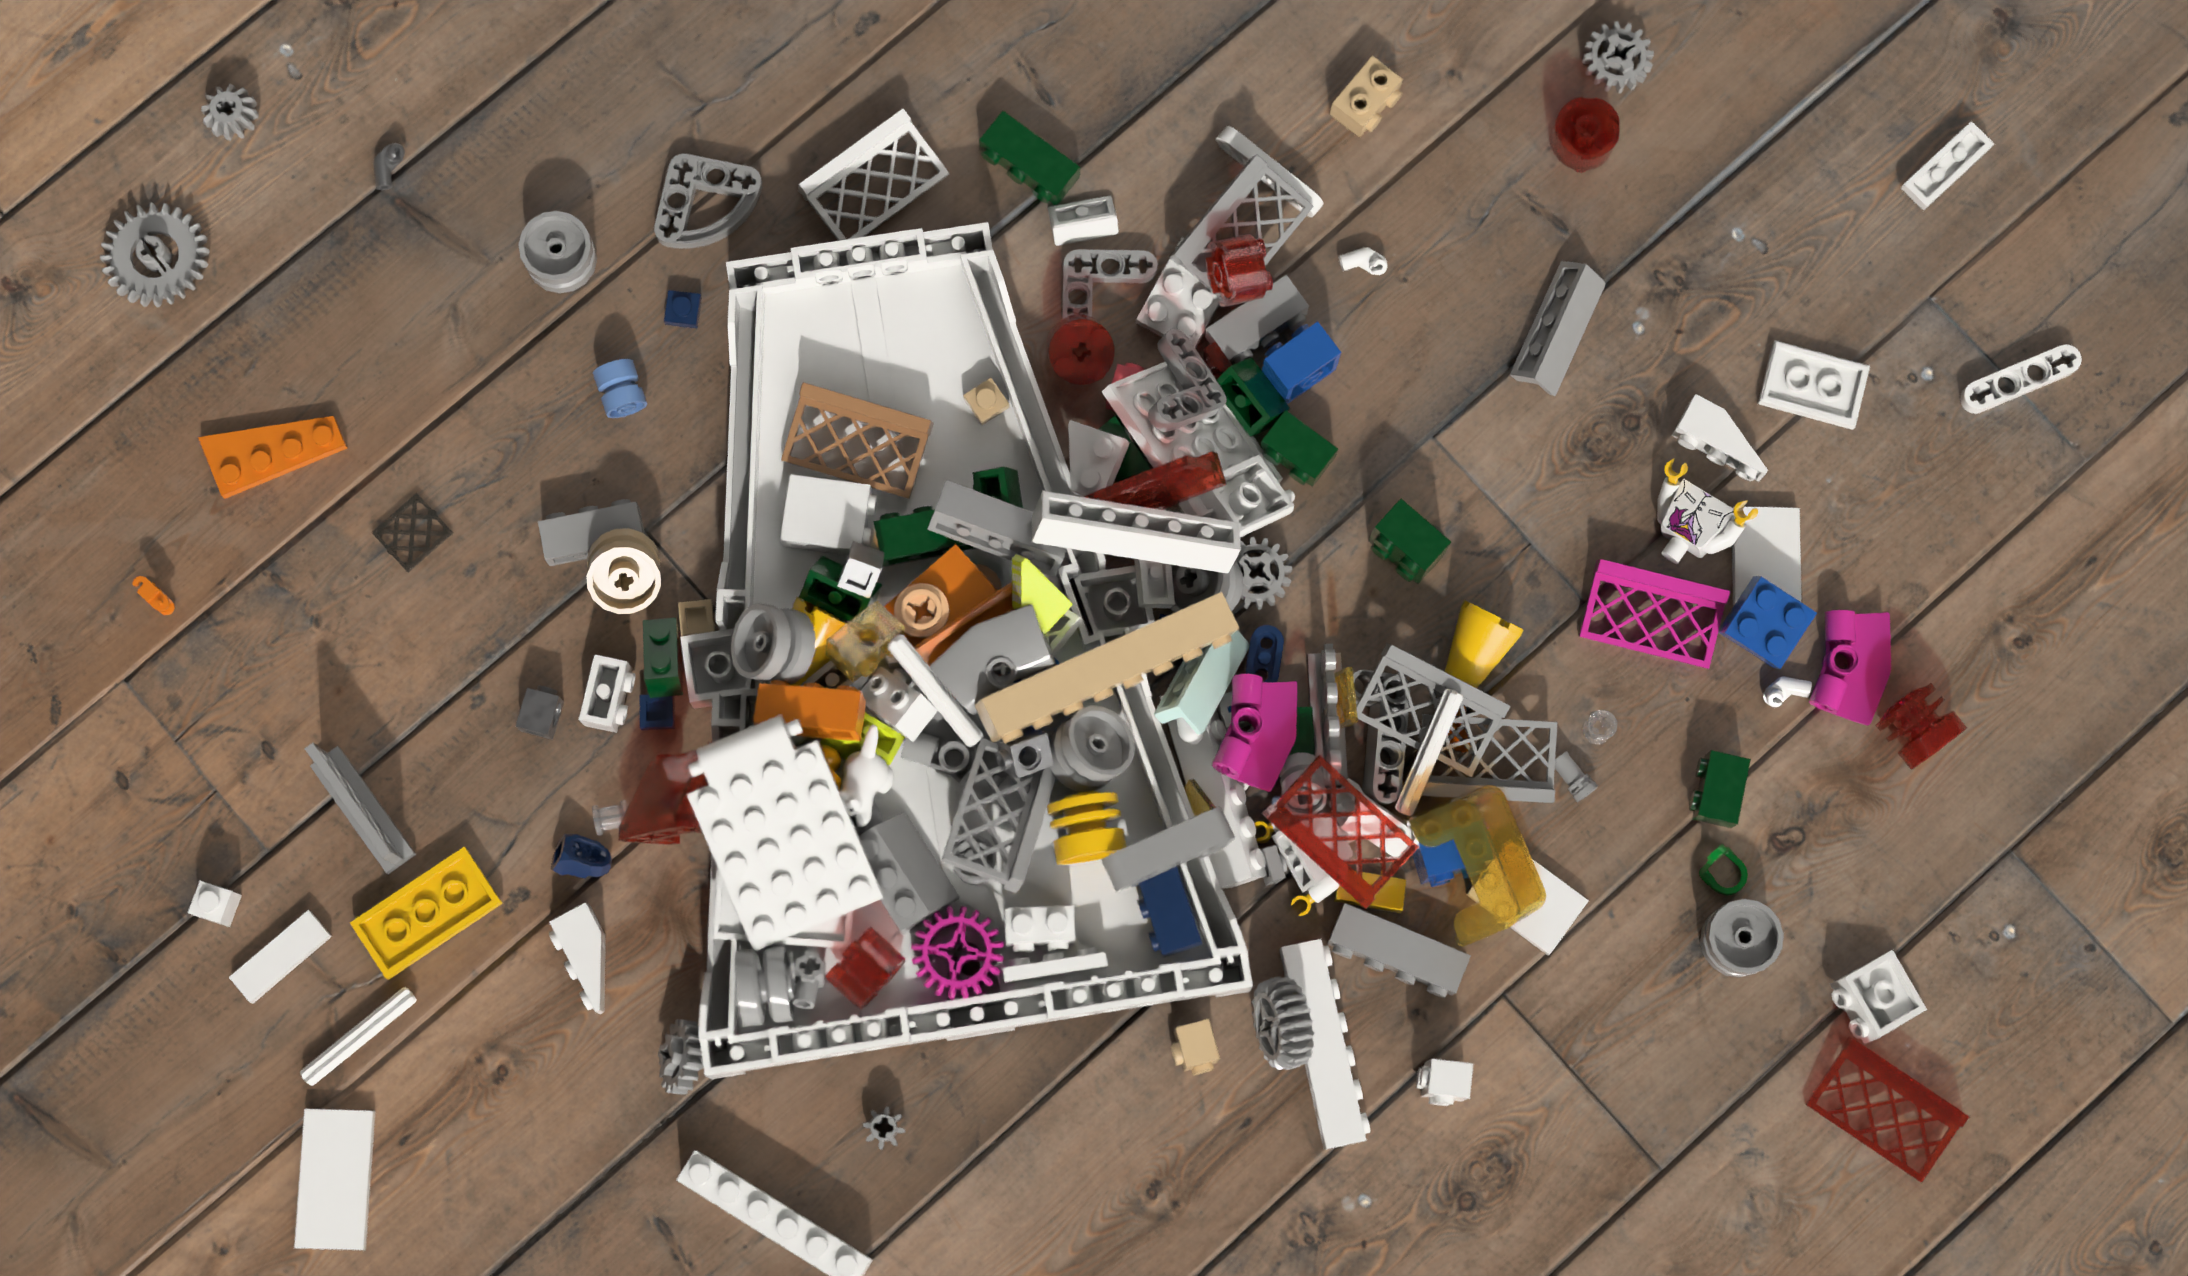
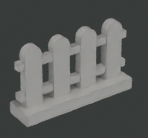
(1323, 697)

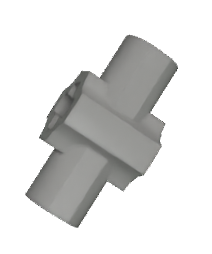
(808, 985)

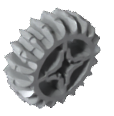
(1283, 1023)

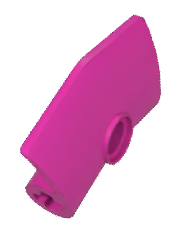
(1867, 647)
(1260, 754)

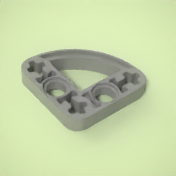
(698, 180)

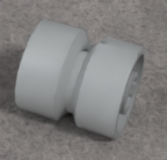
(1292, 769)
(964, 851)

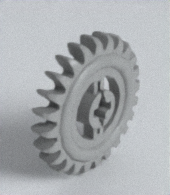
(133, 236)

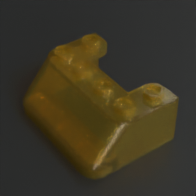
(1492, 856)

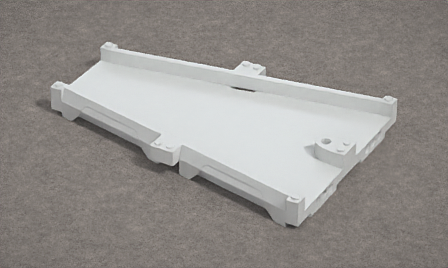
(915, 329)

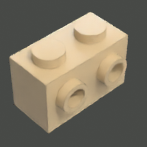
(1366, 97)
(1195, 1047)

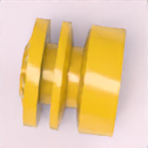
(1086, 827)

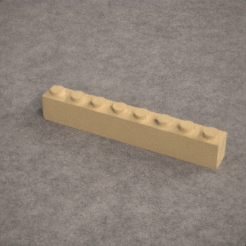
(1107, 667)

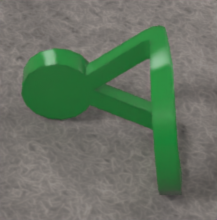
(1707, 877)

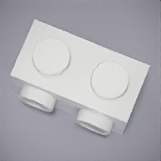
(606, 693)
(897, 703)
(1040, 927)
(1445, 1081)

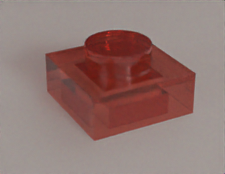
(1216, 359)

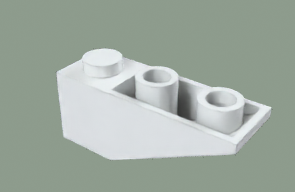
(1716, 434)
(585, 948)

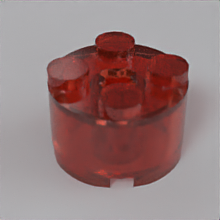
(1575, 119)
(1238, 269)
(1091, 364)
(865, 968)

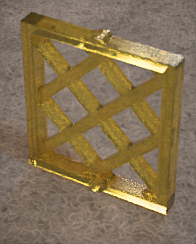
(1346, 698)

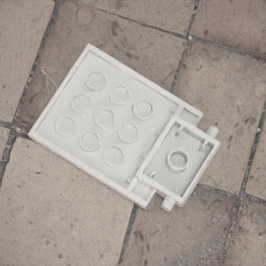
(1252, 482)
(780, 832)

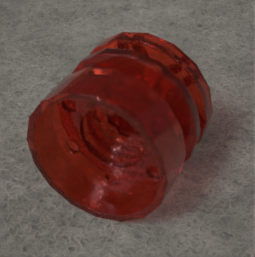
(1920, 725)

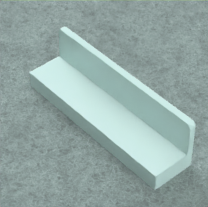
(1201, 684)

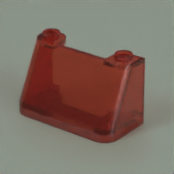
(661, 804)

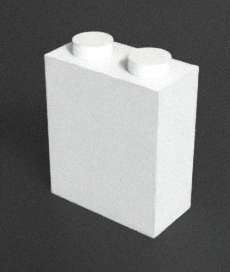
(826, 514)

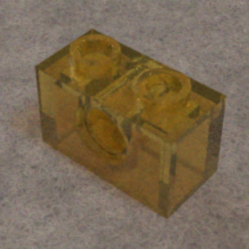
(871, 625)

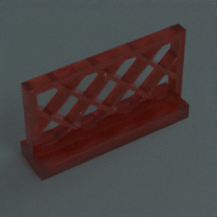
(1167, 483)
(1320, 852)
(1903, 1085)

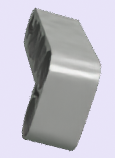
(1377, 740)
(1168, 849)

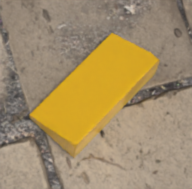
(1388, 898)

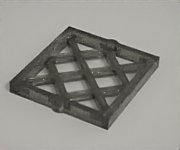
(392, 550)

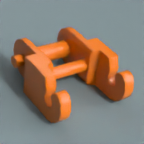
(154, 595)

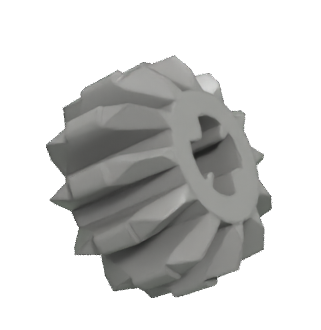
(220, 104)

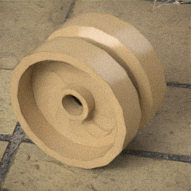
(623, 571)

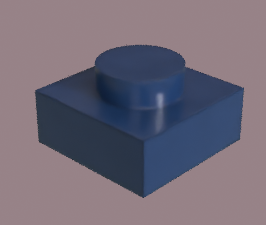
(683, 309)
(657, 712)

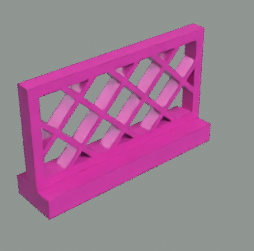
(1659, 585)

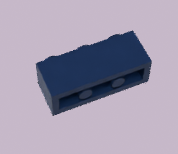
(1169, 912)

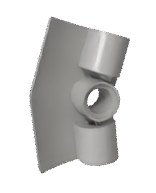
(1005, 638)
(939, 739)

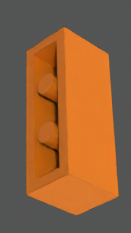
(819, 709)

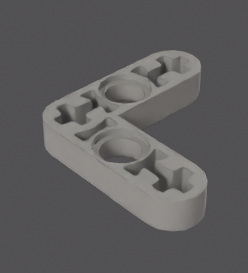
(1084, 279)
(1173, 348)

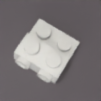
(1877, 997)

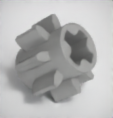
(878, 1119)

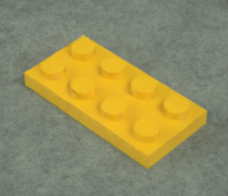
(426, 913)

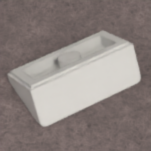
(1083, 220)

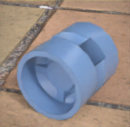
(621, 393)

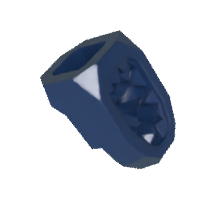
(580, 857)

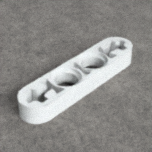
(1243, 149)
(2022, 382)

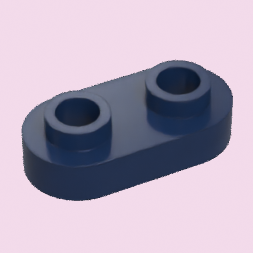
(1265, 659)

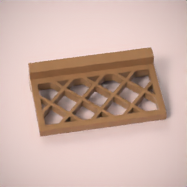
(864, 412)

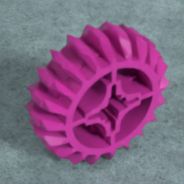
(931, 949)

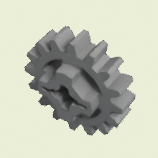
(1621, 44)
(1267, 582)
(680, 1057)

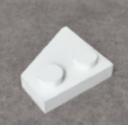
(1093, 458)

